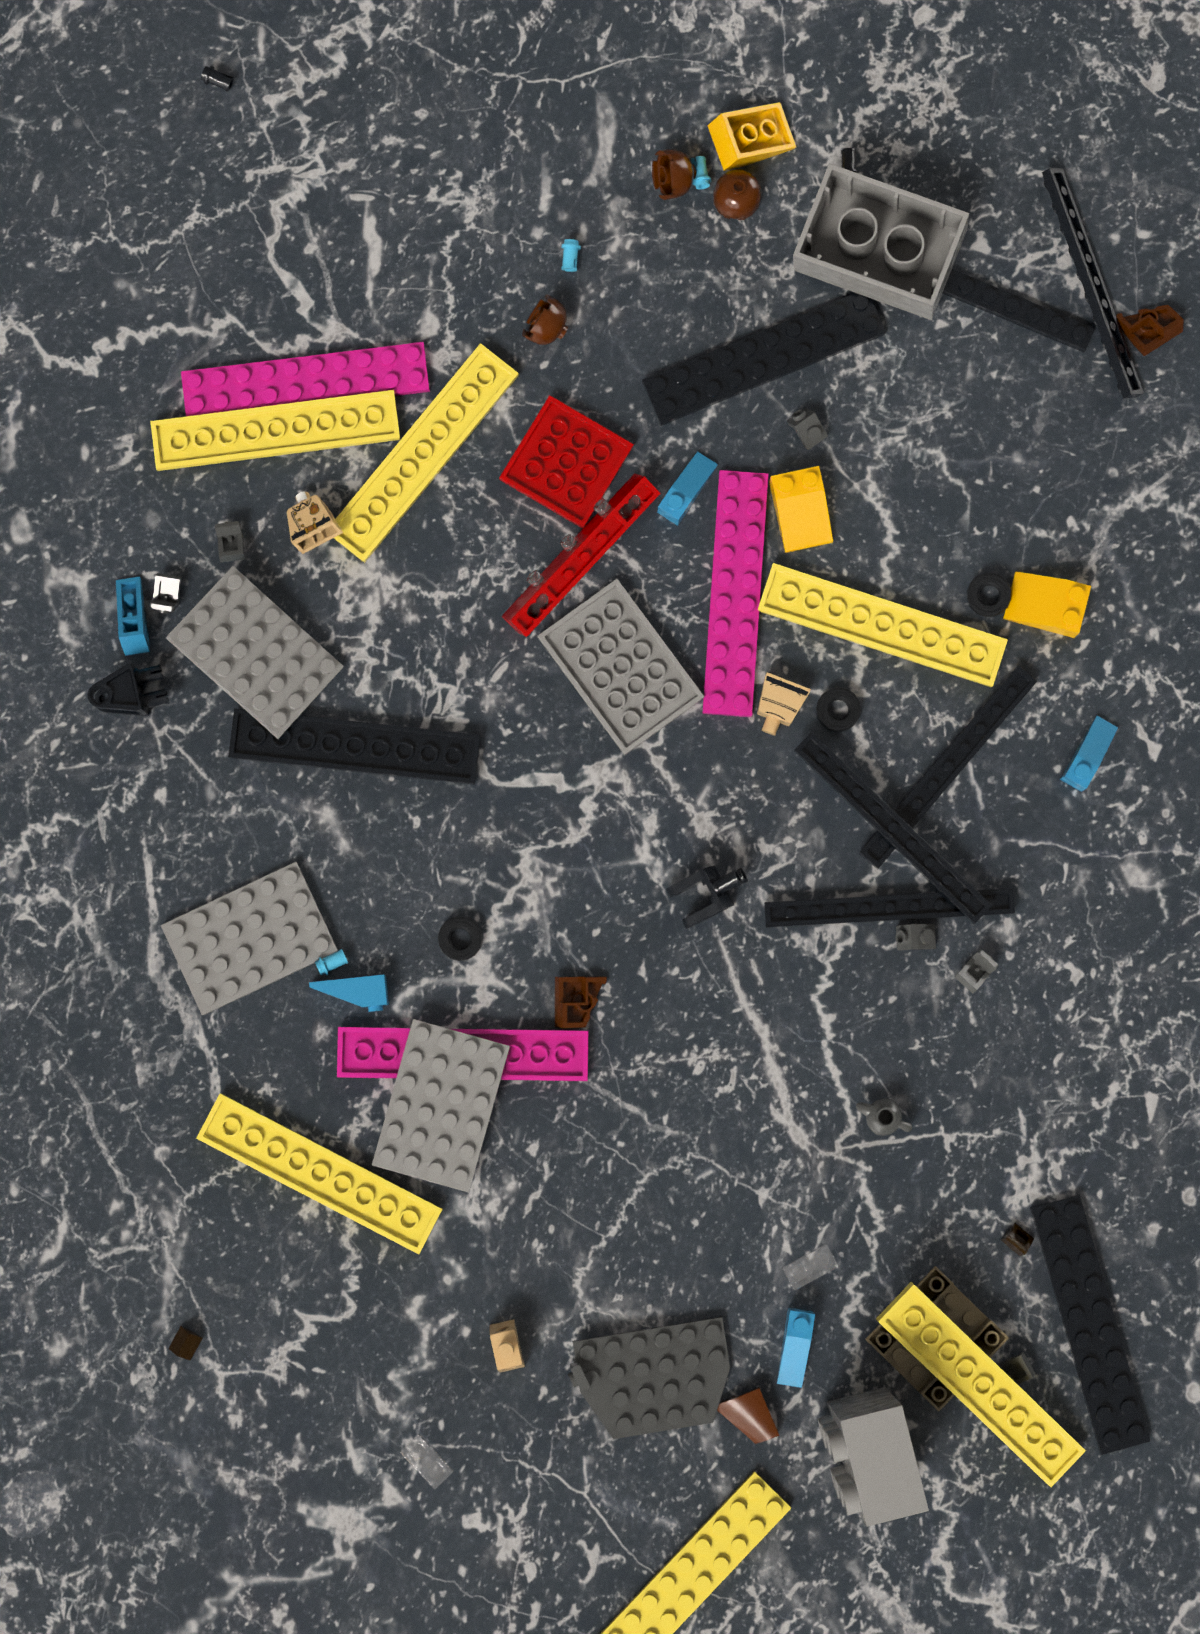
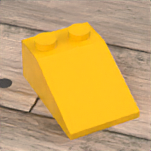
(751, 135)
(801, 509)
(1047, 603)

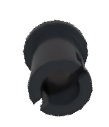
(217, 78)
(849, 159)

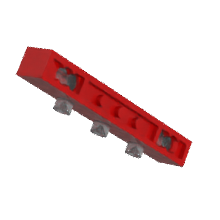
(580, 554)

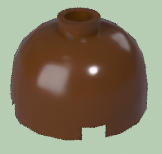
(672, 173)
(737, 194)
(546, 322)

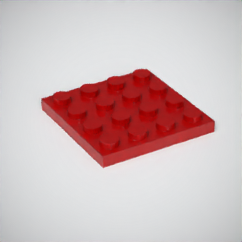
(566, 462)

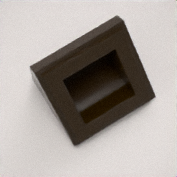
(1017, 1239)
(185, 1343)

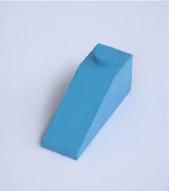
(686, 488)
(132, 616)
(1089, 754)
(361, 991)
(795, 1347)

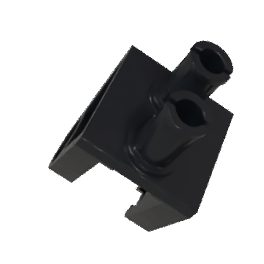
(126, 691)
(718, 887)

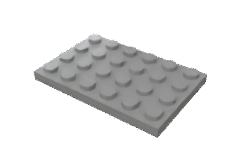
(254, 652)
(620, 667)
(249, 938)
(440, 1105)

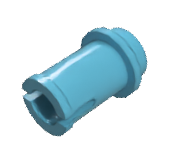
(702, 179)
(570, 255)
(331, 962)

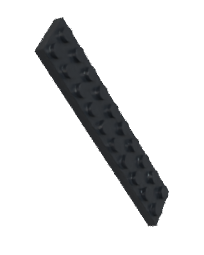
(763, 357)
(359, 748)
(1090, 1324)

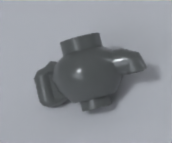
(883, 1116)

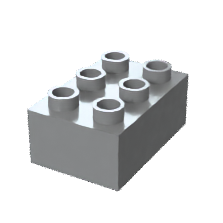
(880, 241)
(877, 1457)

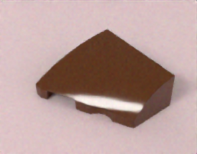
(1151, 327)
(575, 999)
(750, 1415)

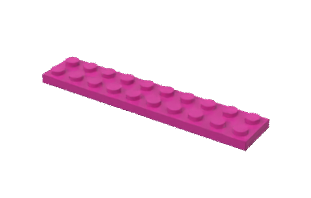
(306, 379)
(735, 593)
(531, 1056)

